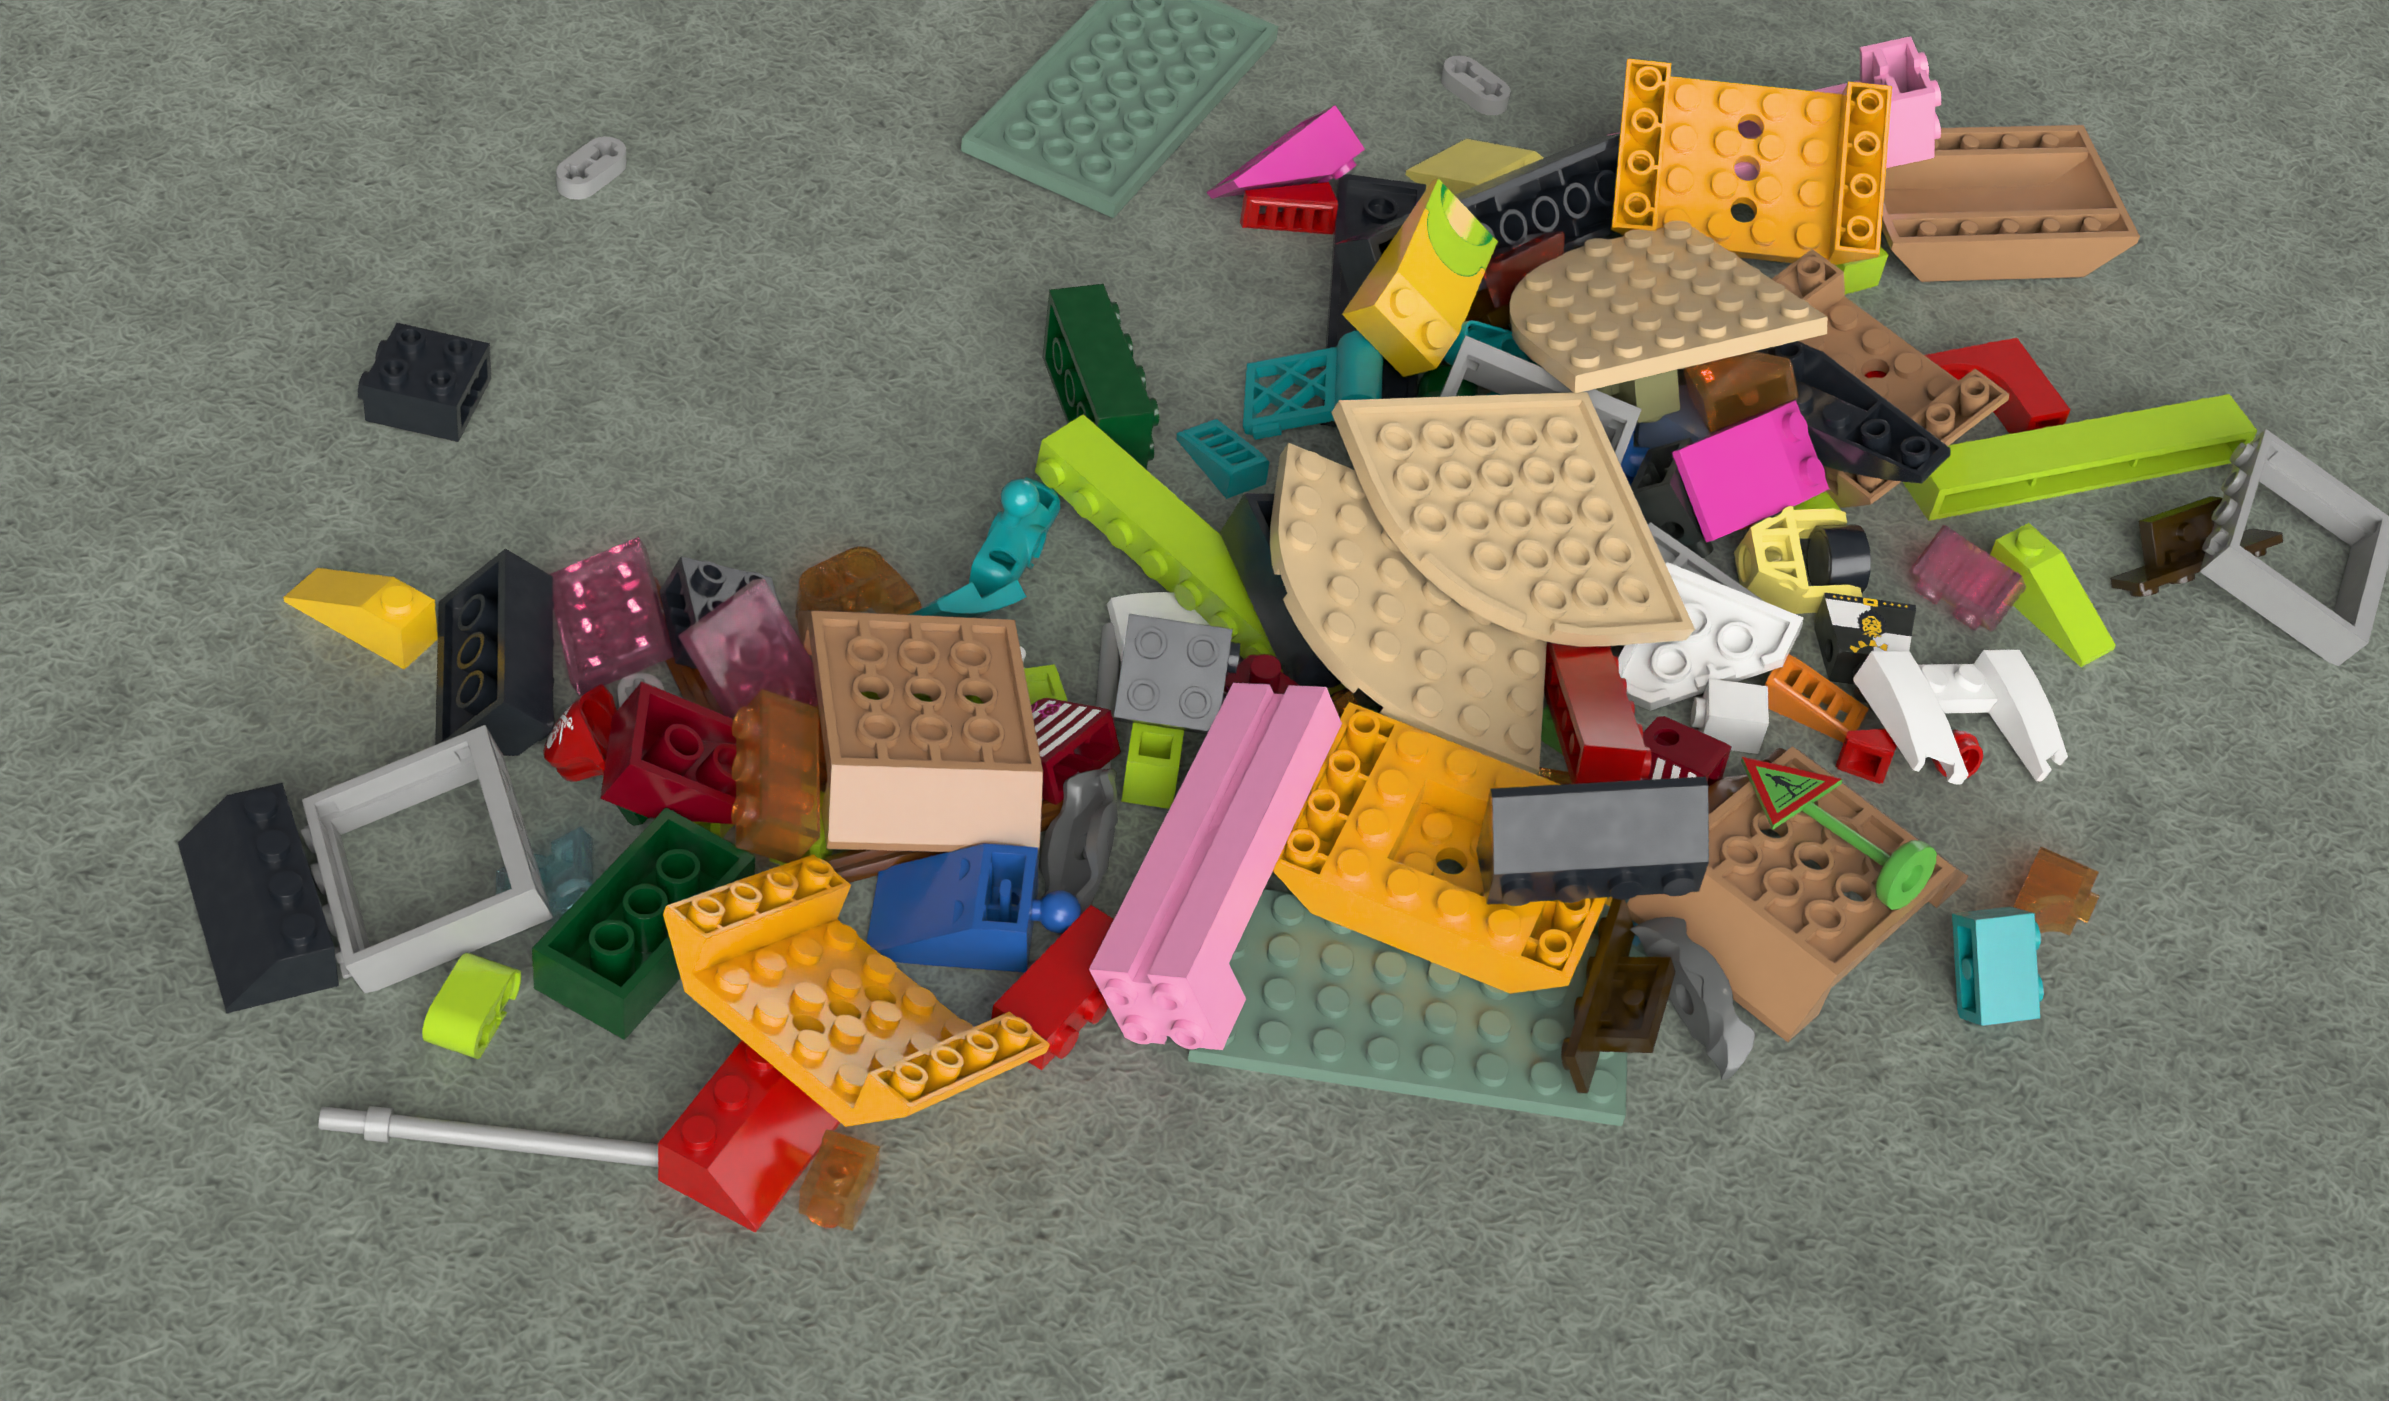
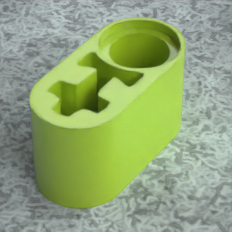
(471, 1005)

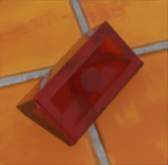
(1511, 267)

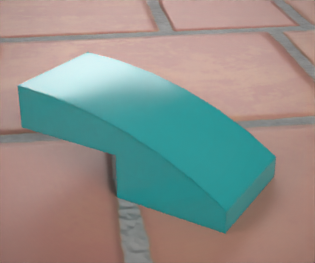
(967, 602)

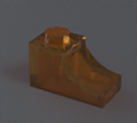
(2058, 892)

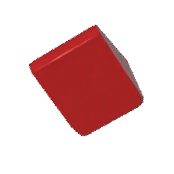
(1867, 754)

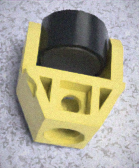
(1773, 563)

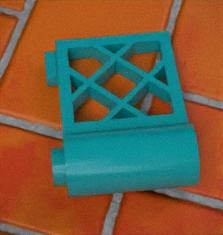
(1351, 373)

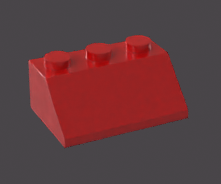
(743, 1139)

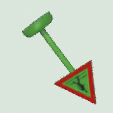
(1789, 790)

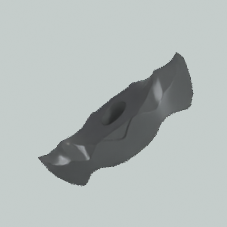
(1085, 819)
(1699, 993)

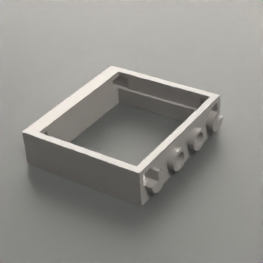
(1513, 375)
(2331, 504)
(392, 790)

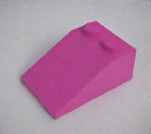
(1311, 151)
(1750, 470)

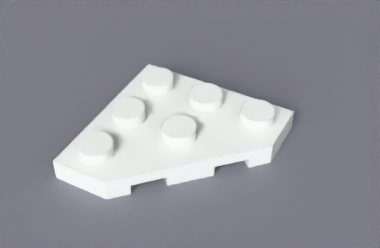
(1730, 642)

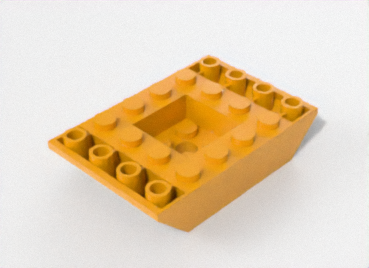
(1371, 847)

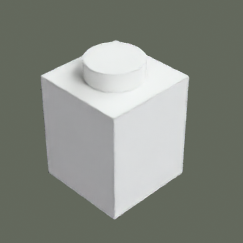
(1733, 714)

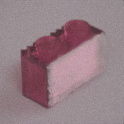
(1966, 579)

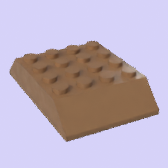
(2006, 206)

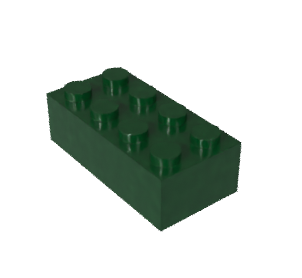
(1096, 370)
(612, 945)

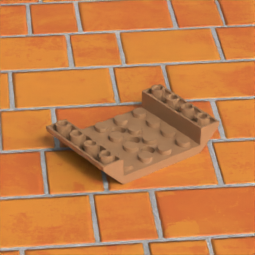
(1912, 380)
(918, 769)
(1786, 927)

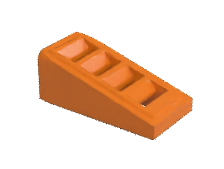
(1786, 698)

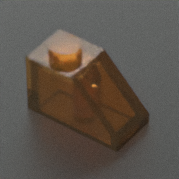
(1739, 387)

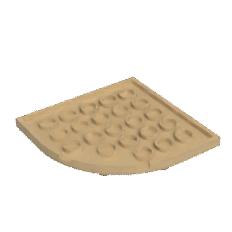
(1650, 308)
(1516, 513)
(1394, 629)

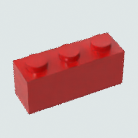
(1058, 988)

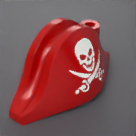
(581, 736)

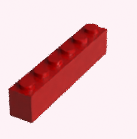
(1594, 715)

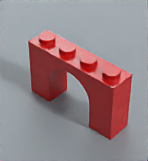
(2007, 363)

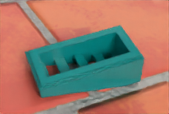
(1228, 478)

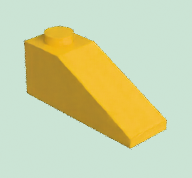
(370, 611)

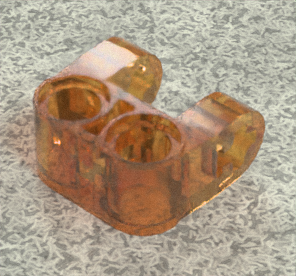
(854, 584)

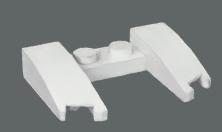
(1915, 698)

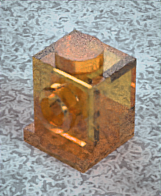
(839, 1181)

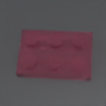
(610, 616)
(750, 648)

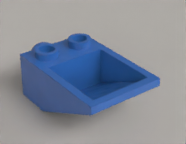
(961, 911)

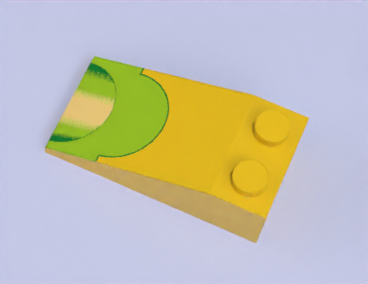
(1423, 283)

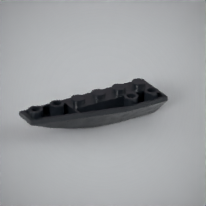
(1854, 424)

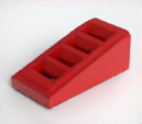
(1315, 200)

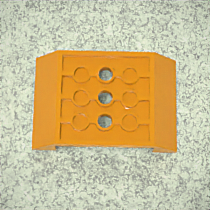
(1815, 164)
(827, 1003)

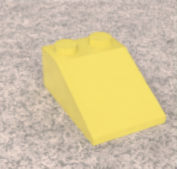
(1471, 164)

